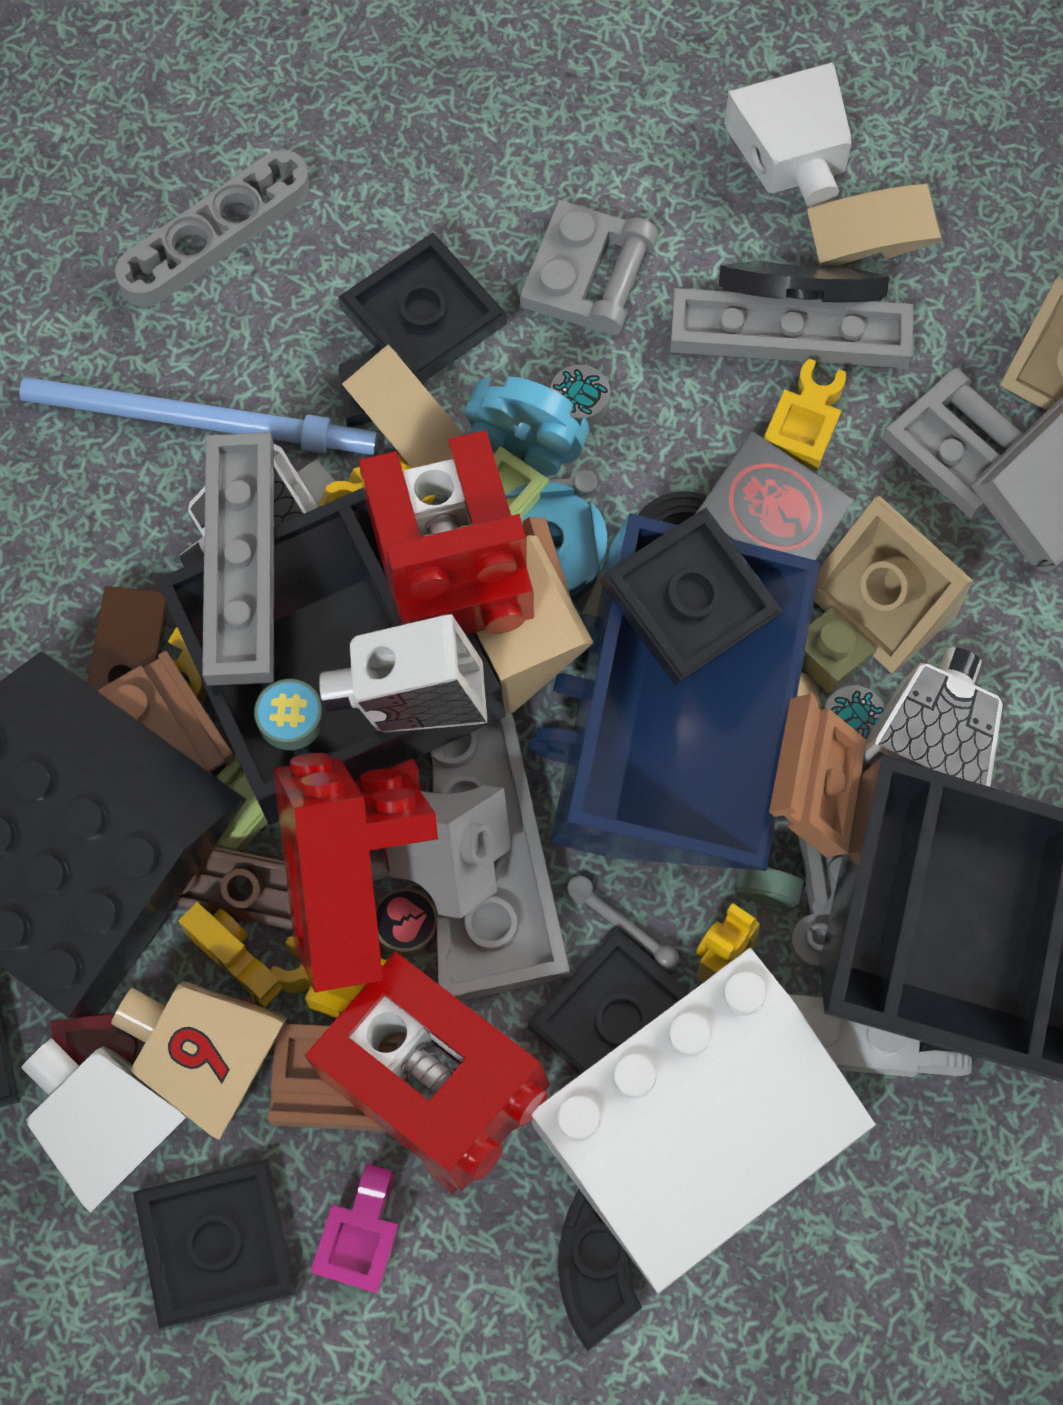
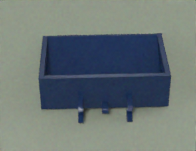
(686, 765)

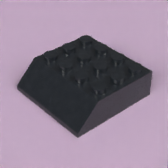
(324, 596)
(93, 834)
(951, 918)

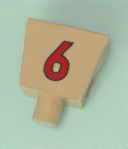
(199, 1049)

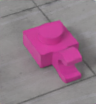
(357, 1241)

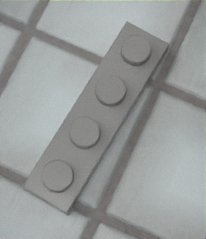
(791, 329)
(239, 559)

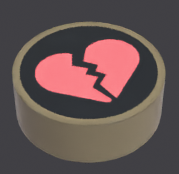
(406, 922)

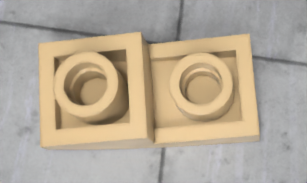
(874, 223)
(403, 409)

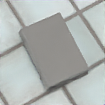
(1027, 490)

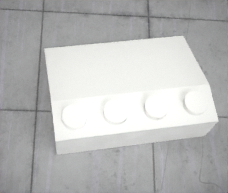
(702, 1120)

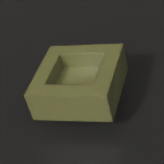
(834, 651)

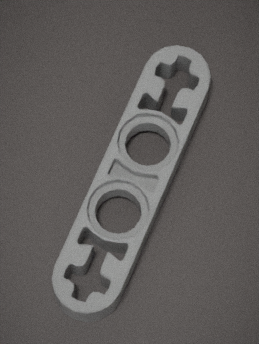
(206, 221)

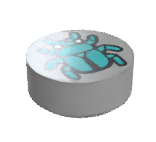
(586, 390)
(857, 707)

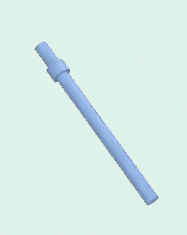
(313, 433)

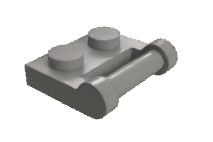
(571, 258)
(944, 446)

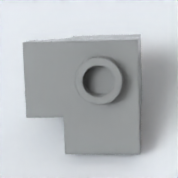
(459, 864)

